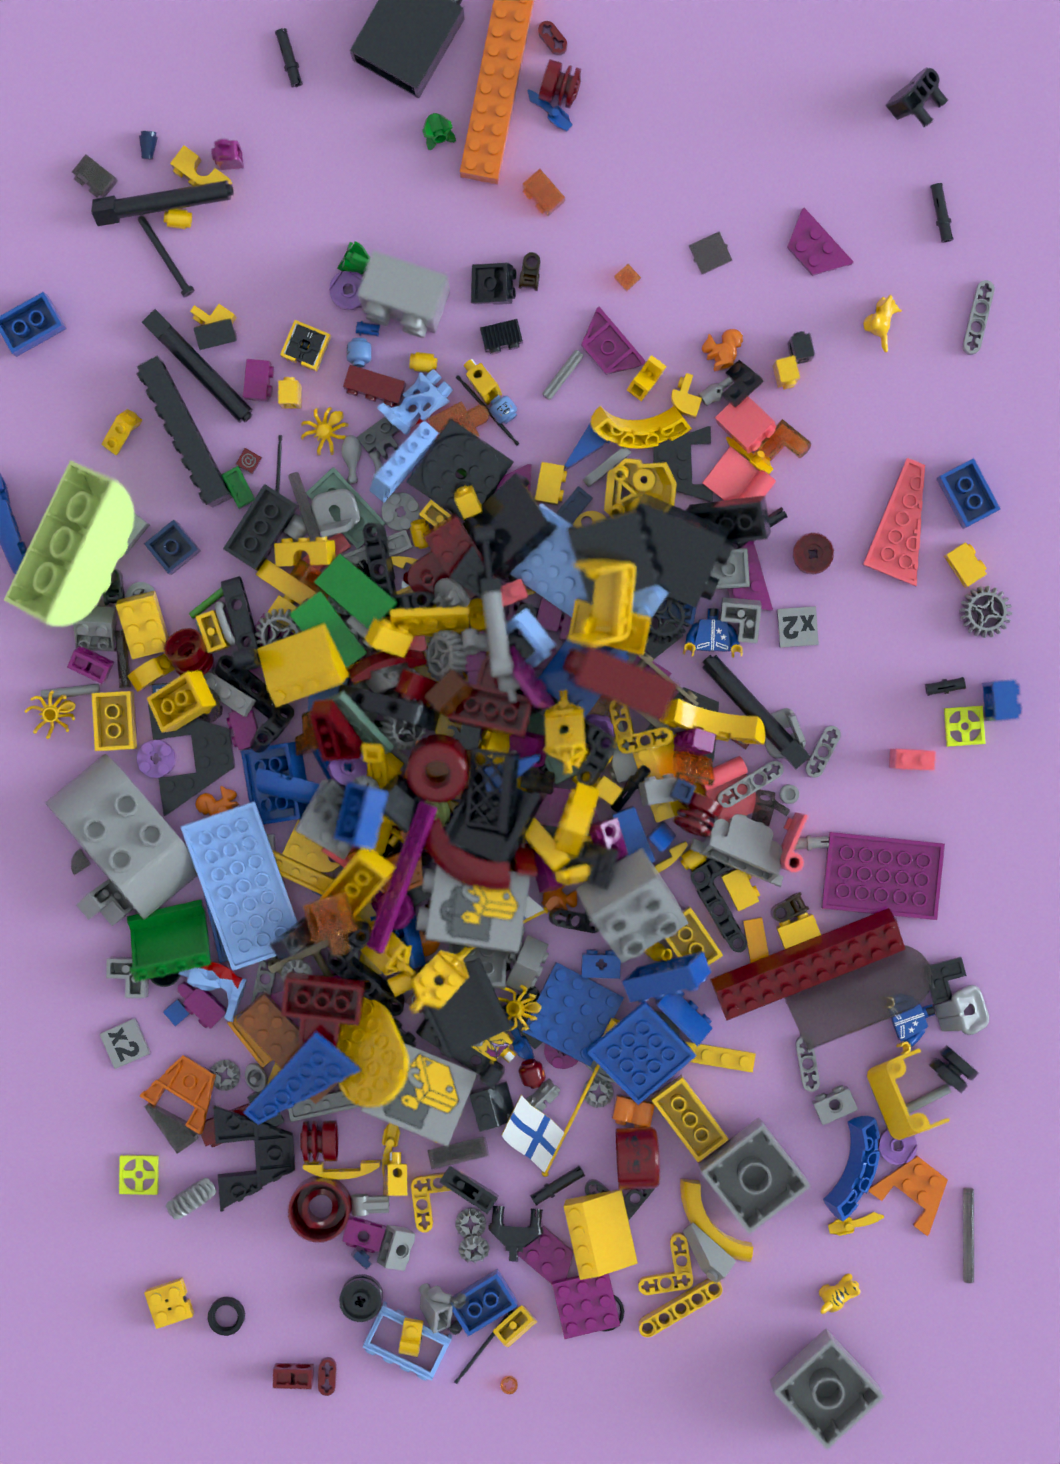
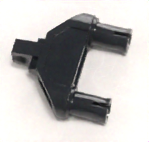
(515, 1237)

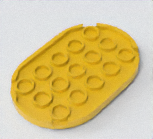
(378, 1052)

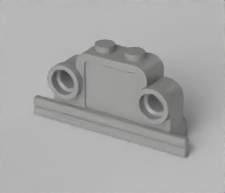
(744, 846)

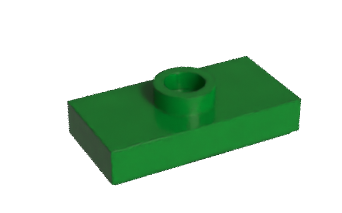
(238, 487)

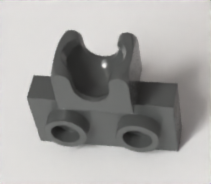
(379, 437)
(333, 798)

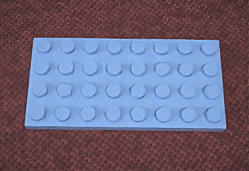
(553, 575)
(240, 882)

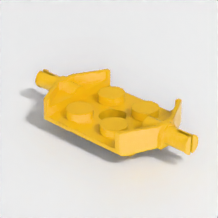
(567, 746)
(574, 875)
(394, 957)
(450, 969)

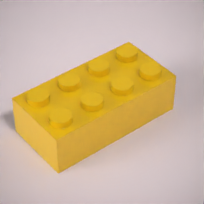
(361, 878)
(689, 1118)

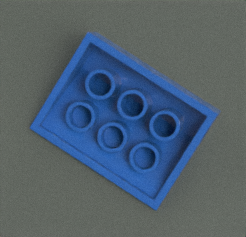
(556, 678)
(278, 759)

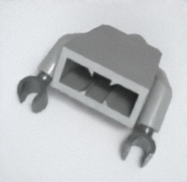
(438, 1308)

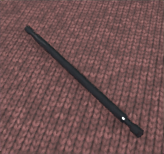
(481, 403)
(278, 464)
(469, 851)
(480, 1351)

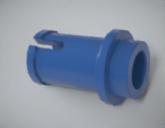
(367, 328)

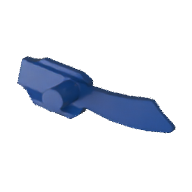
(555, 115)
(521, 1044)

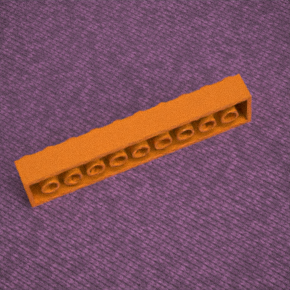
(496, 90)

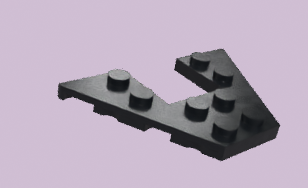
(212, 760)
(272, 1154)

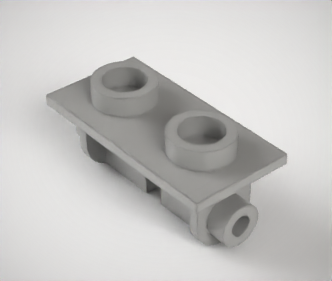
(547, 1092)

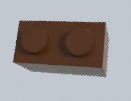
(449, 692)

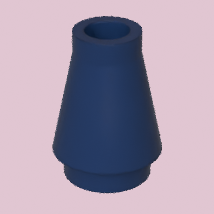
(147, 143)

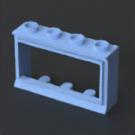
(403, 462)
(535, 635)
(398, 1316)

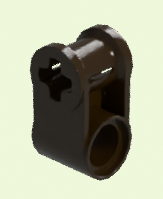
(530, 273)
(790, 907)

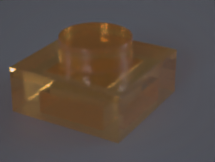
(627, 277)

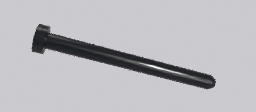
(186, 290)

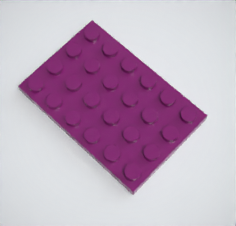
(881, 874)

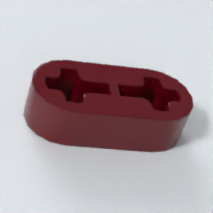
(556, 34)
(322, 1376)

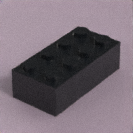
(743, 517)
(261, 527)

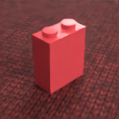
(746, 424)
(912, 759)

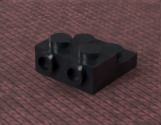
(493, 283)

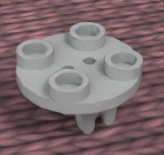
(450, 594)

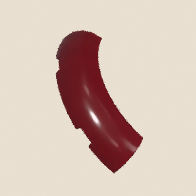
(464, 867)

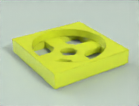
(980, 739)
(139, 1166)

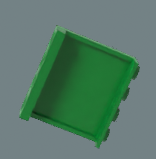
(169, 940)

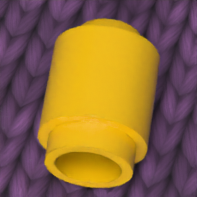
(178, 218)
(423, 362)
(417, 528)
(692, 859)

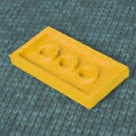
(432, 620)
(633, 643)

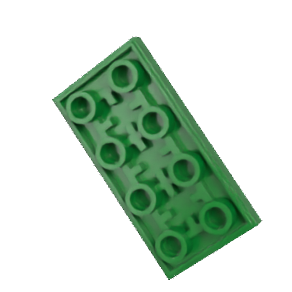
(355, 591)
(319, 611)

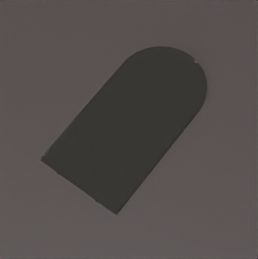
(861, 997)

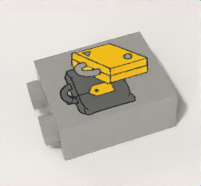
(473, 914)
(429, 1098)

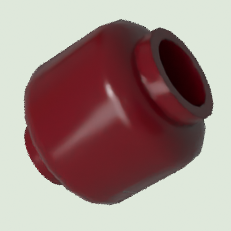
(531, 1073)

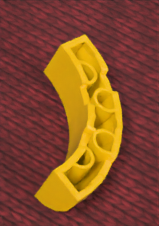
(639, 433)
(725, 726)
(695, 1212)

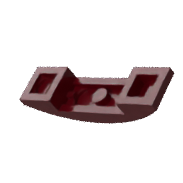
(384, 659)

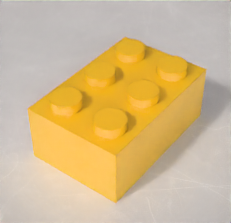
(142, 624)
(181, 701)
(114, 721)
(576, 818)
(694, 939)

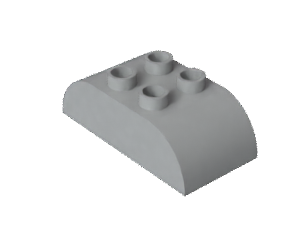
(124, 835)

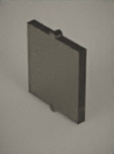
(710, 253)

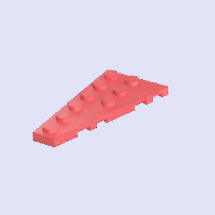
(898, 534)

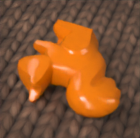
(725, 352)
(208, 805)
(559, 899)

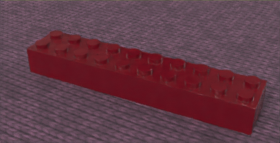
(808, 964)

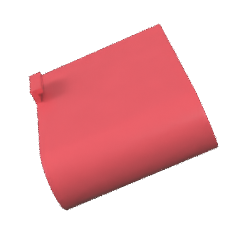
(737, 478)
(725, 776)
(794, 828)

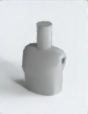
(714, 391)
(296, 528)
(509, 684)

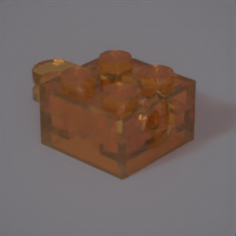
(467, 418)
(324, 927)

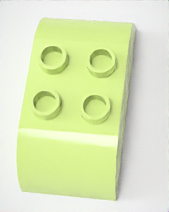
(74, 548)

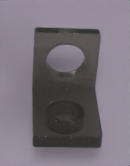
(763, 809)

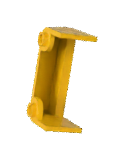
(611, 602)
(890, 1100)

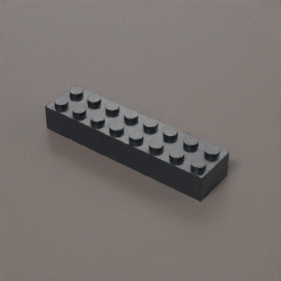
(184, 431)

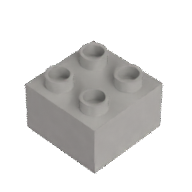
(404, 294)
(634, 907)
(753, 1175)
(826, 1389)

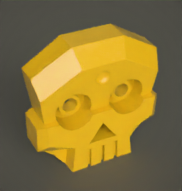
(628, 473)

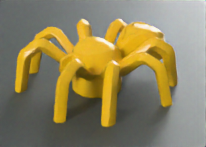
(324, 429)
(51, 712)
(516, 1007)

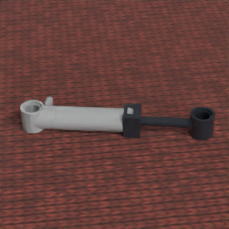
(493, 606)

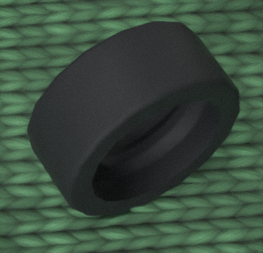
(226, 1331)

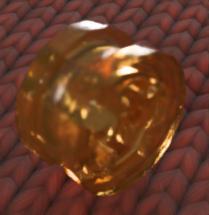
(512, 1389)

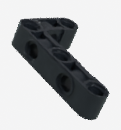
(378, 555)
(242, 623)
(245, 682)
(385, 706)
(598, 757)
(711, 897)
(352, 968)
(489, 1071)

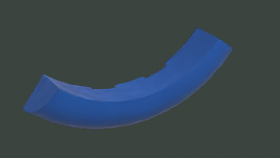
(9, 533)
(281, 786)
(859, 1168)

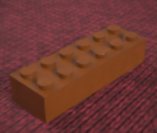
(273, 1032)

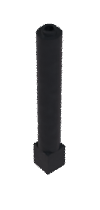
(110, 210)
(198, 366)
(750, 706)

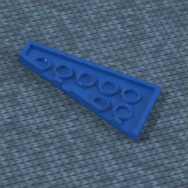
(305, 1075)

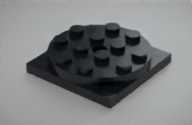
(454, 450)

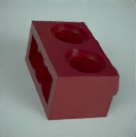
(293, 1376)

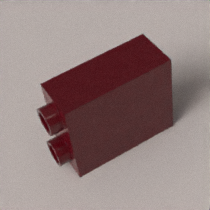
(620, 680)

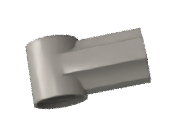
(474, 641)
(363, 1204)

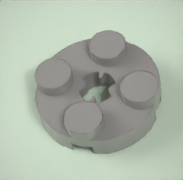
(396, 501)

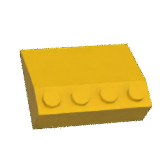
(301, 665)
(660, 763)
(600, 1233)

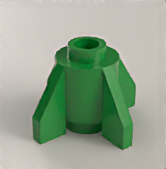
(437, 130)
(355, 259)

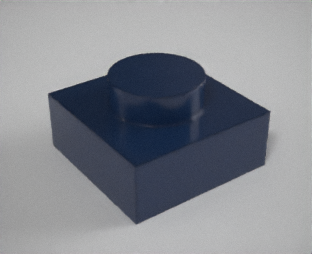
(682, 791)

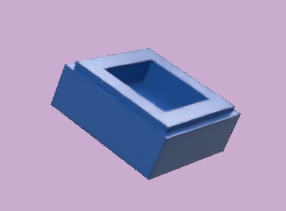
(176, 1012)

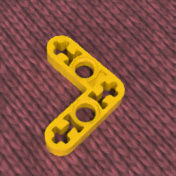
(629, 733)
(425, 1194)
(679, 1271)

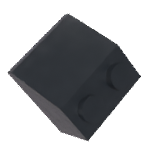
(401, 803)
(492, 1106)

